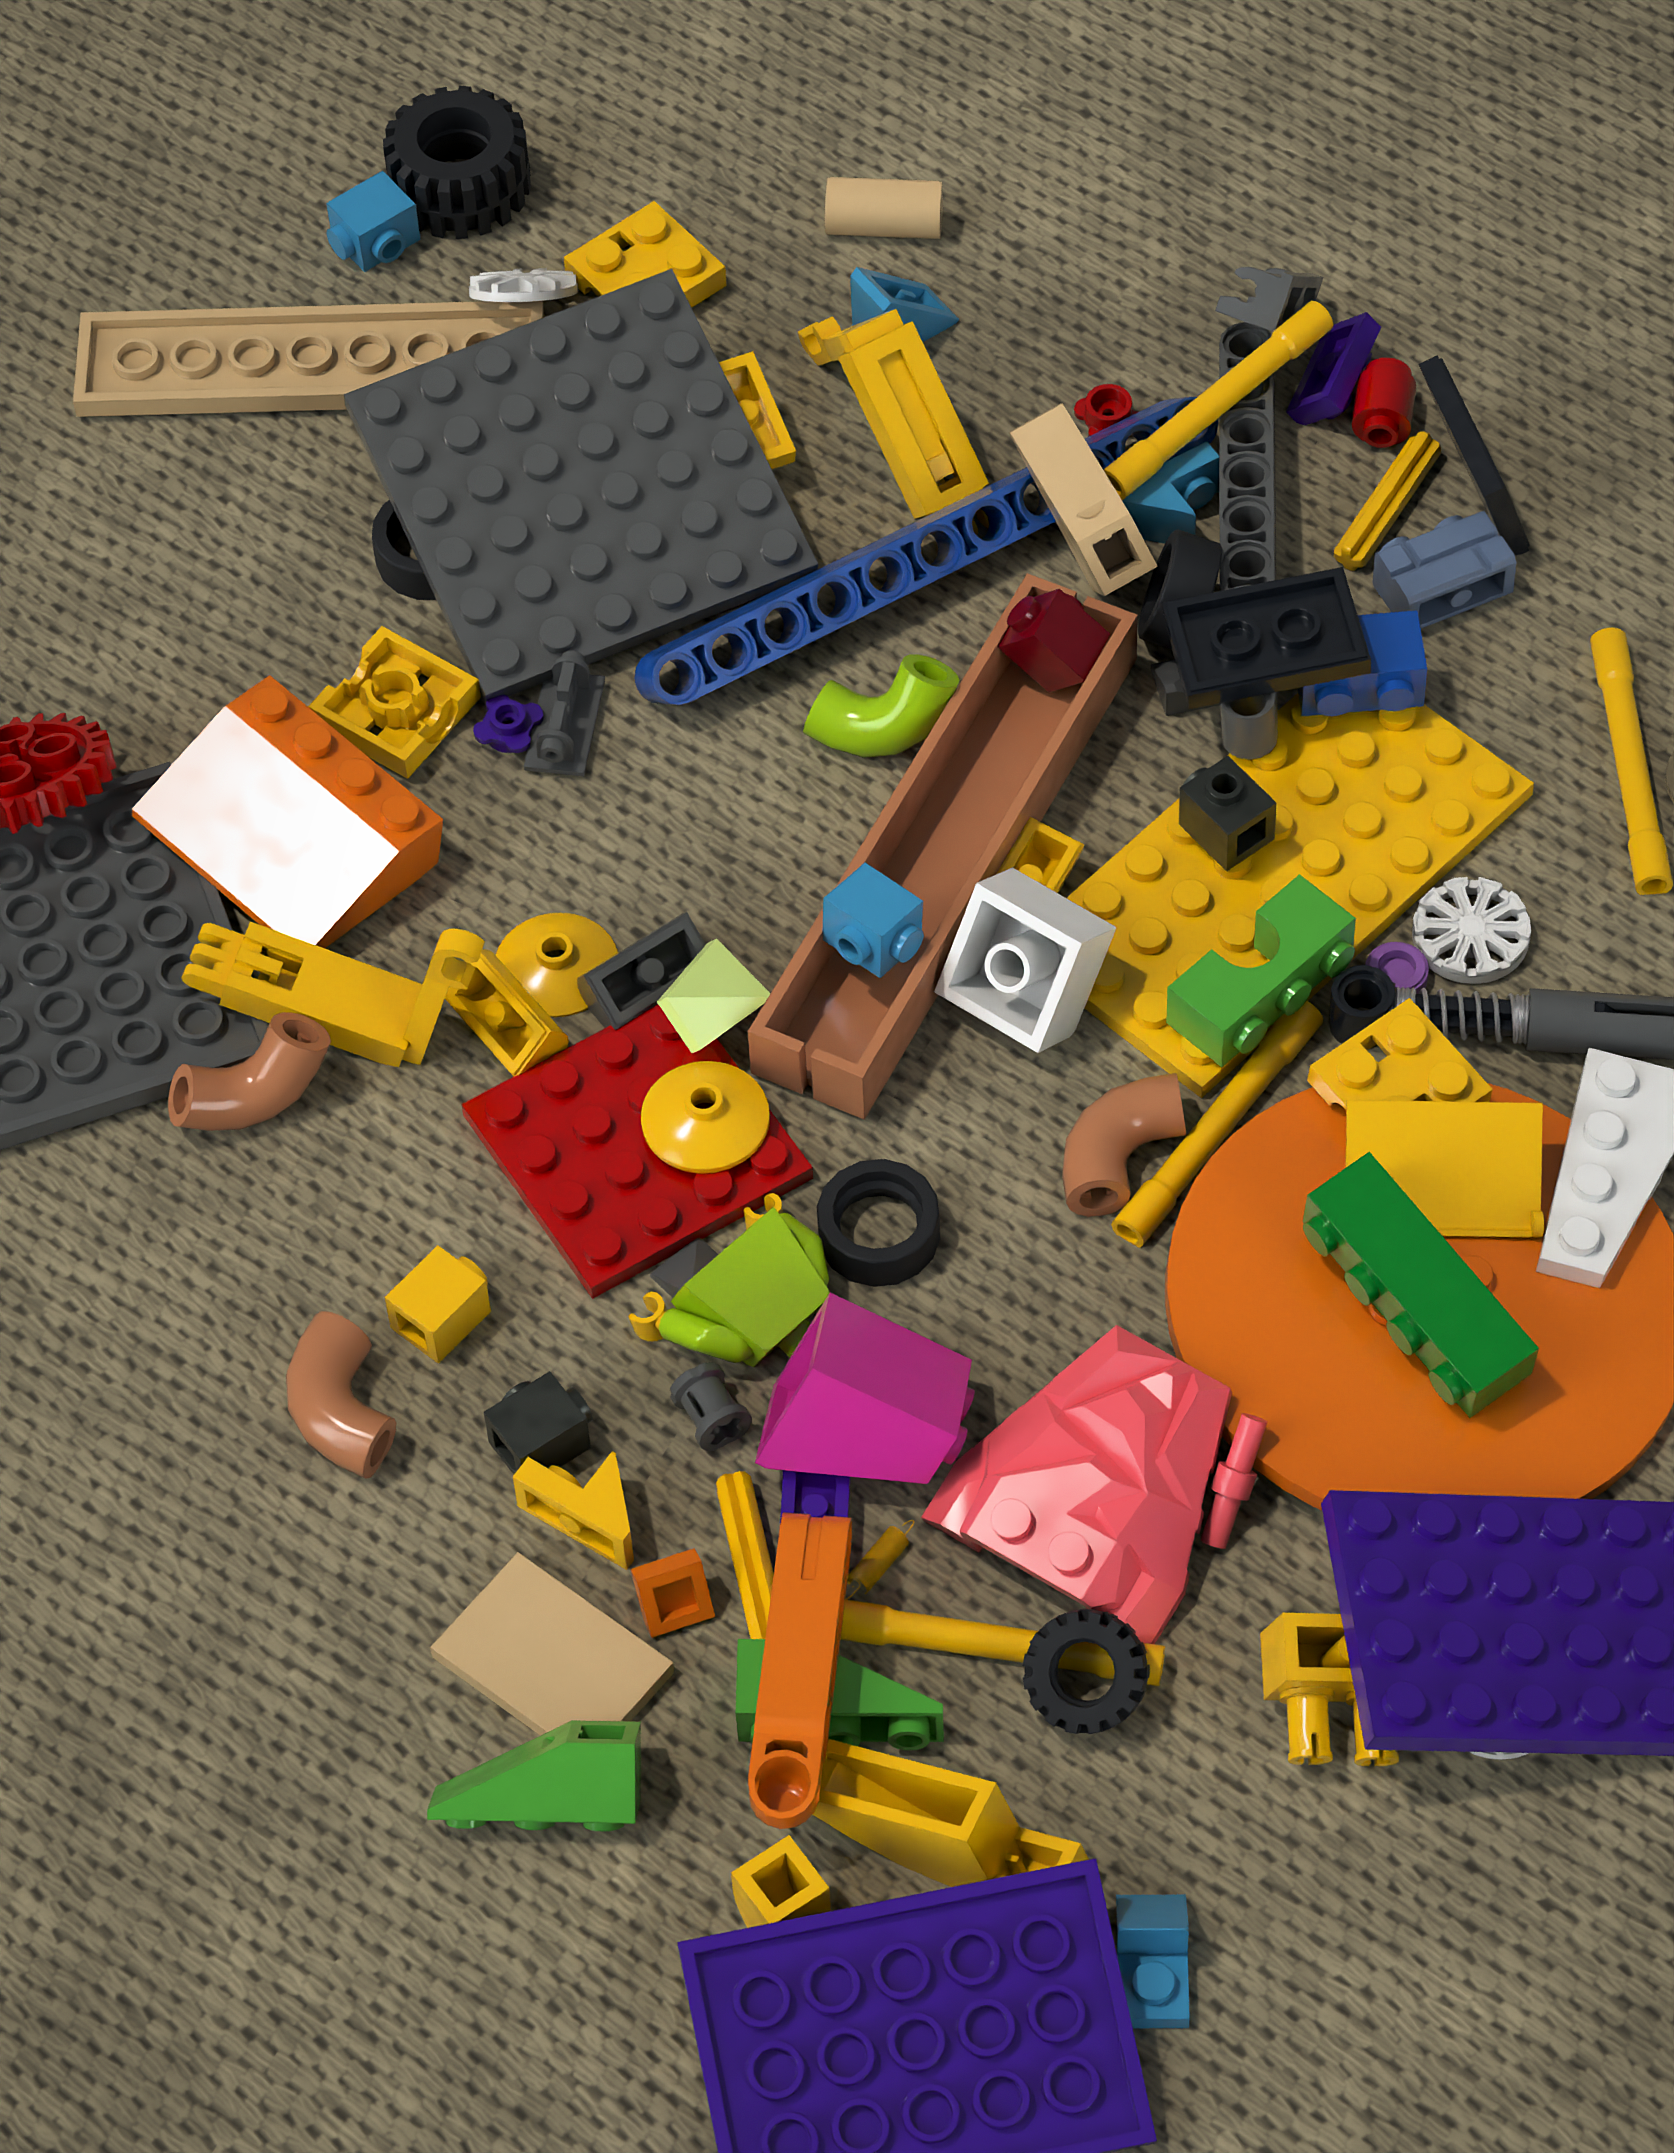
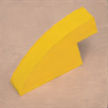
(931, 1818)

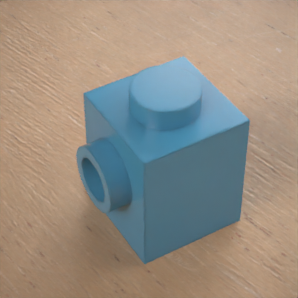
(372, 222)
(873, 921)

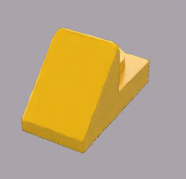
(759, 408)
(587, 1514)

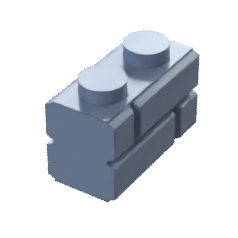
(1445, 569)

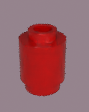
(1384, 403)

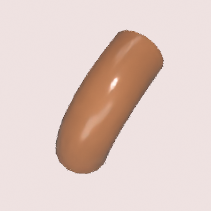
(255, 1088)
(1108, 1134)
(323, 1397)

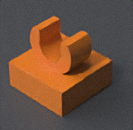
(673, 1592)

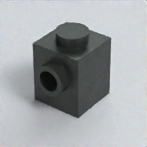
(1226, 812)
(539, 1423)

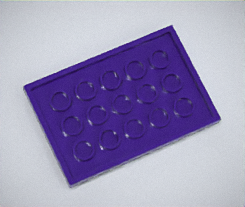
(1507, 1621)
(924, 2025)

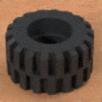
(459, 127)

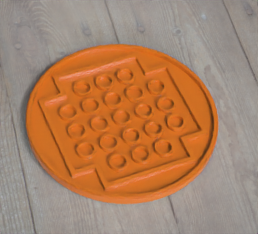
(1337, 1392)

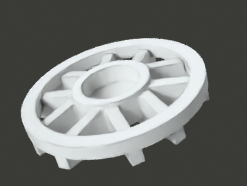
(523, 287)

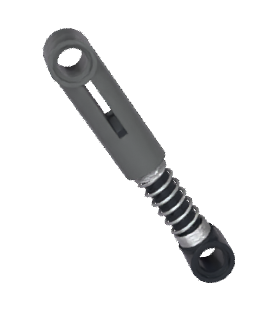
(1542, 1020)

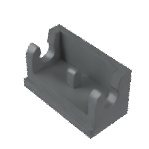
(1277, 296)

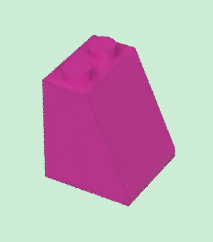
(866, 1400)

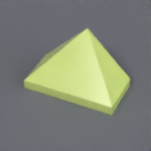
(711, 996)

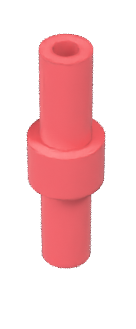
(1233, 1481)

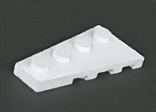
(1609, 1164)

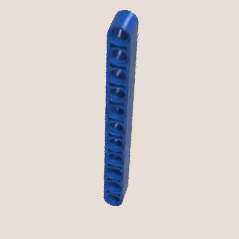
(850, 574)

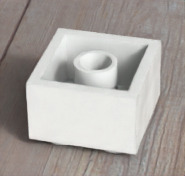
(1025, 959)

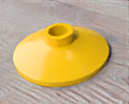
(554, 979)
(709, 1137)

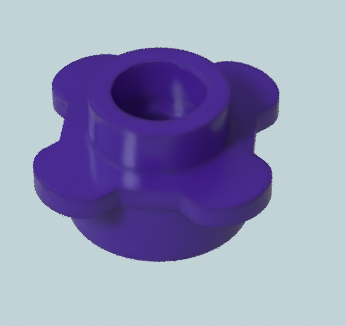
(508, 737)

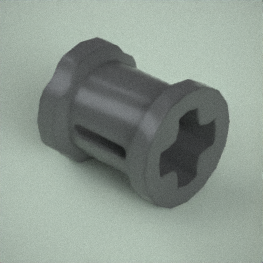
(710, 1406)

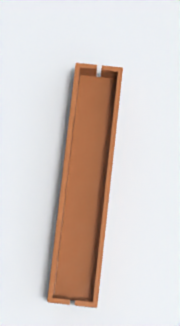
(947, 826)

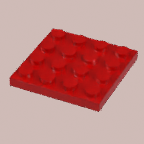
(581, 1161)

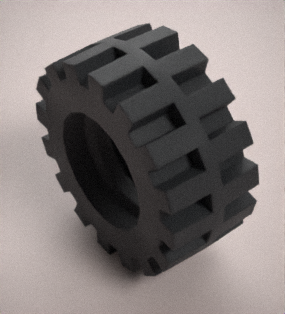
(1043, 1681)

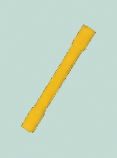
(1285, 344)
(1645, 843)
(1159, 1194)
(883, 1625)

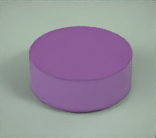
(1401, 963)

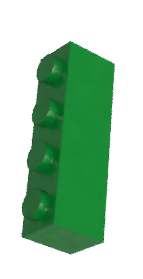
(1418, 1285)

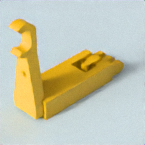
(904, 408)
(355, 1002)

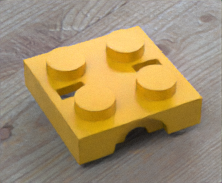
(657, 246)
(390, 696)
(1417, 1065)

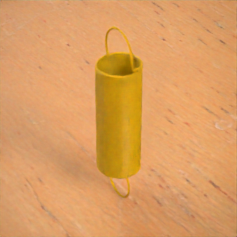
(879, 1558)

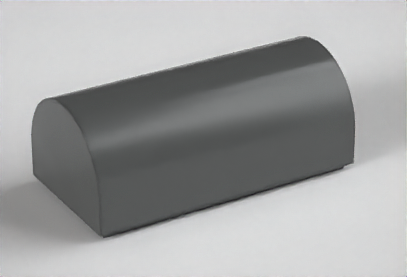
(640, 973)

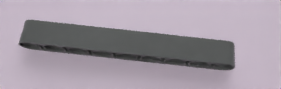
(1247, 523)

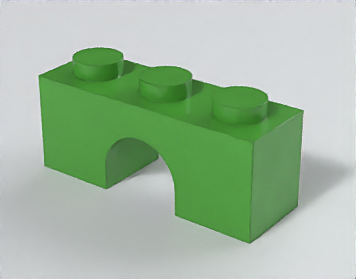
(1231, 1006)

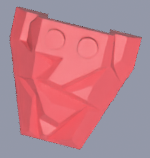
(1097, 1481)

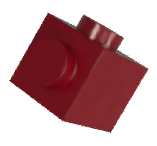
(1053, 639)

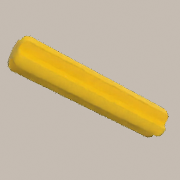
(1387, 501)
(747, 1548)

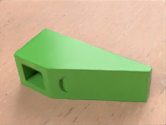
(863, 1707)
(567, 1775)

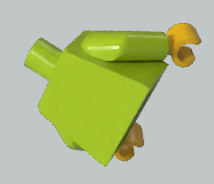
(749, 1294)

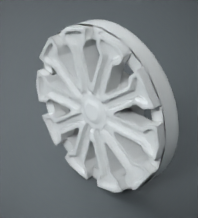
(1472, 930)

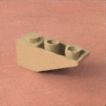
(1083, 501)

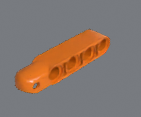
(799, 1667)

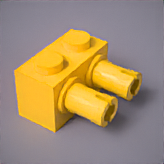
(1305, 1669)

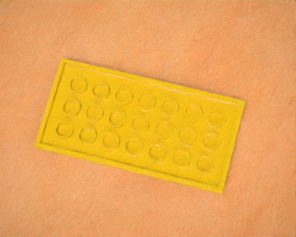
(1363, 812)

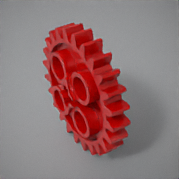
(50, 767)

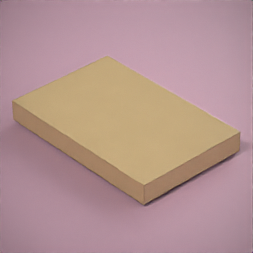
(549, 1652)

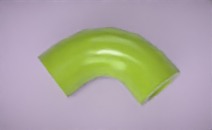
(888, 721)

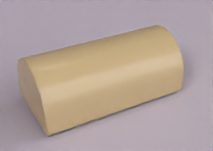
(883, 208)

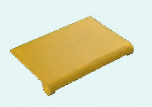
(1459, 1162)

